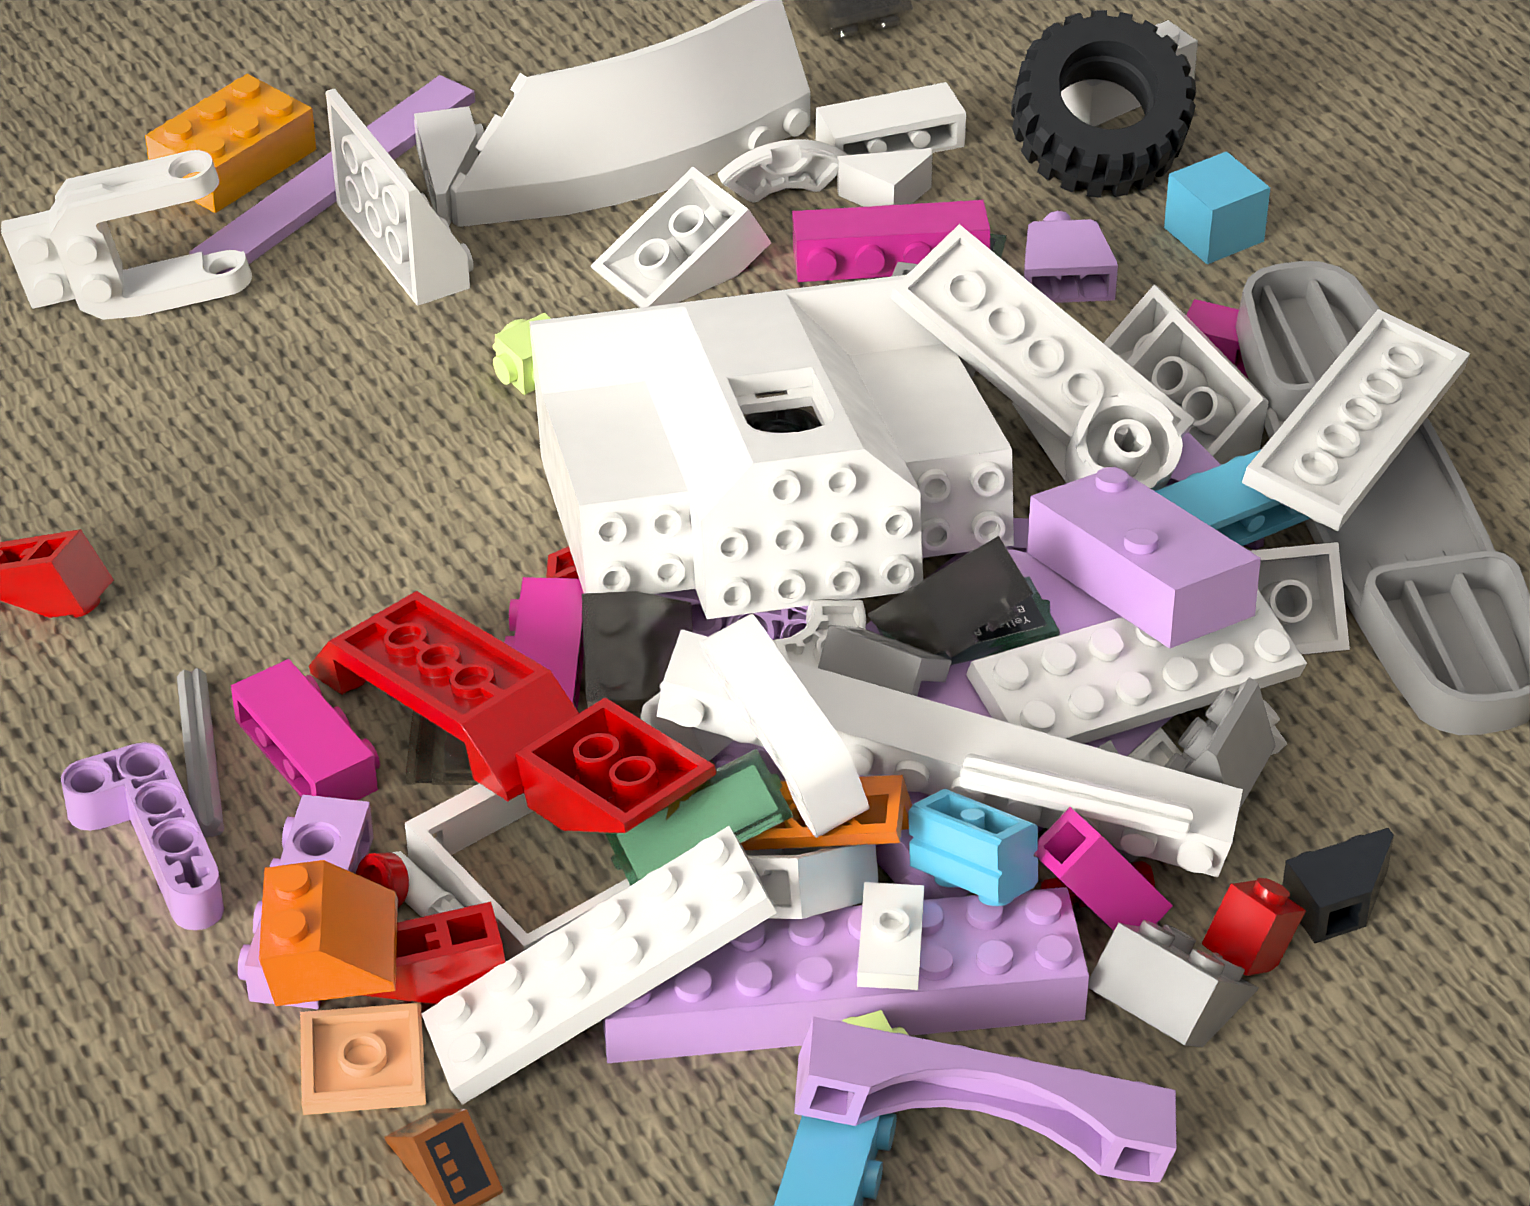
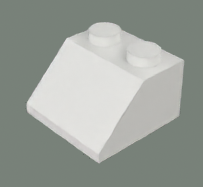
(1306, 594)

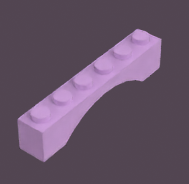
(1106, 1121)

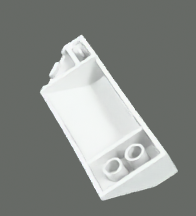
(638, 120)

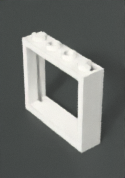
(461, 823)

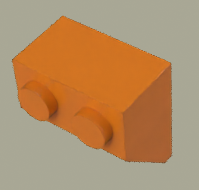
(326, 933)

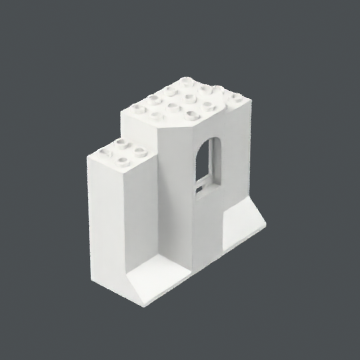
(681, 494)

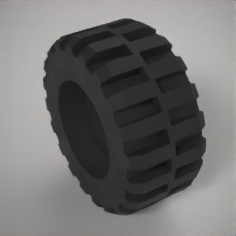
(1114, 52)

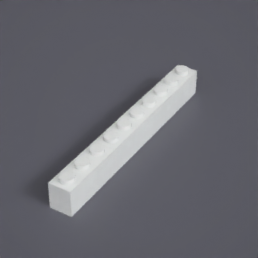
(929, 741)

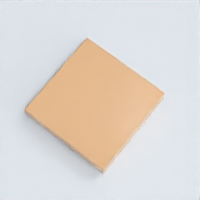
(362, 1058)

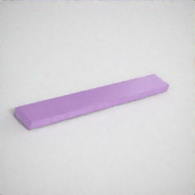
(315, 187)

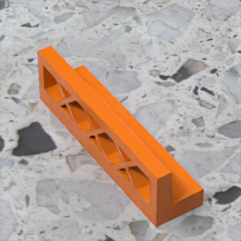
(878, 825)

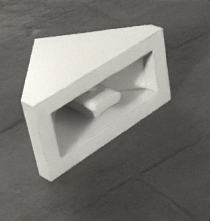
(885, 177)

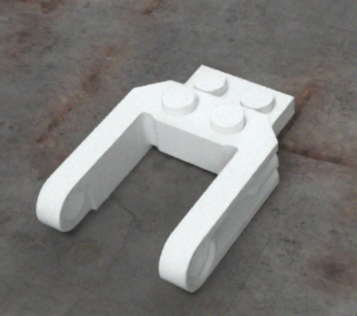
(73, 254)

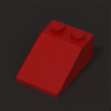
(606, 771)

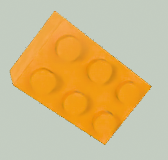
(246, 131)

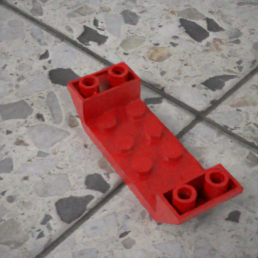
(453, 678)

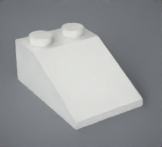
(683, 244)

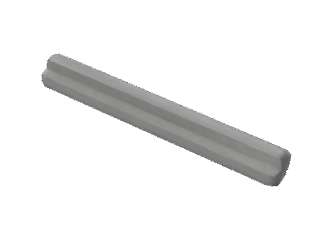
(200, 751)

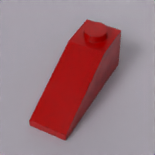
(52, 574)
(445, 953)

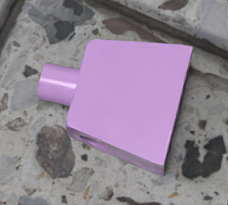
(1070, 260)

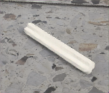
(1082, 796)

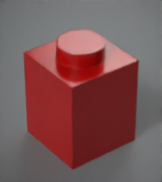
(1254, 925)

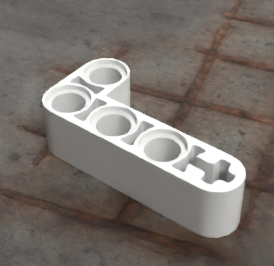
(787, 724)

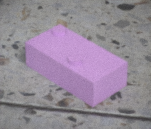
(1143, 556)

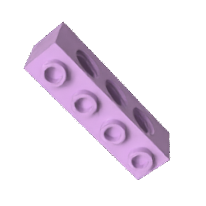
(321, 830)

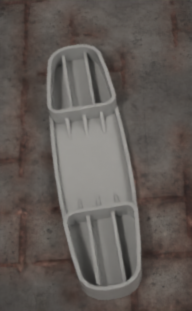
(1414, 552)

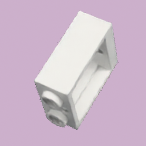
(814, 878)

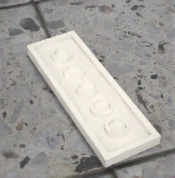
(1017, 336)
(1356, 420)
(1123, 678)
(597, 964)

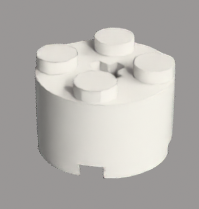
(1128, 434)

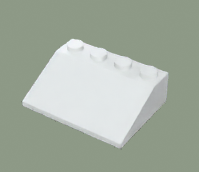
(392, 211)

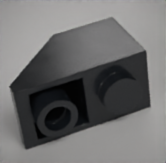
(1339, 883)

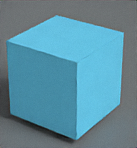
(1216, 207)

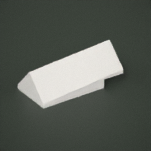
(1193, 374)

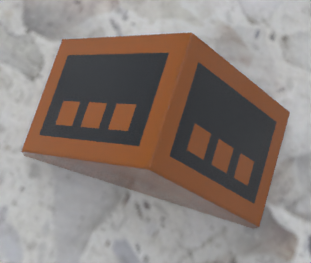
(447, 1158)

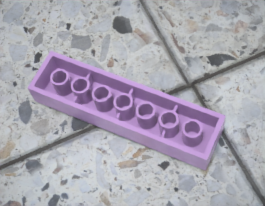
(765, 986)

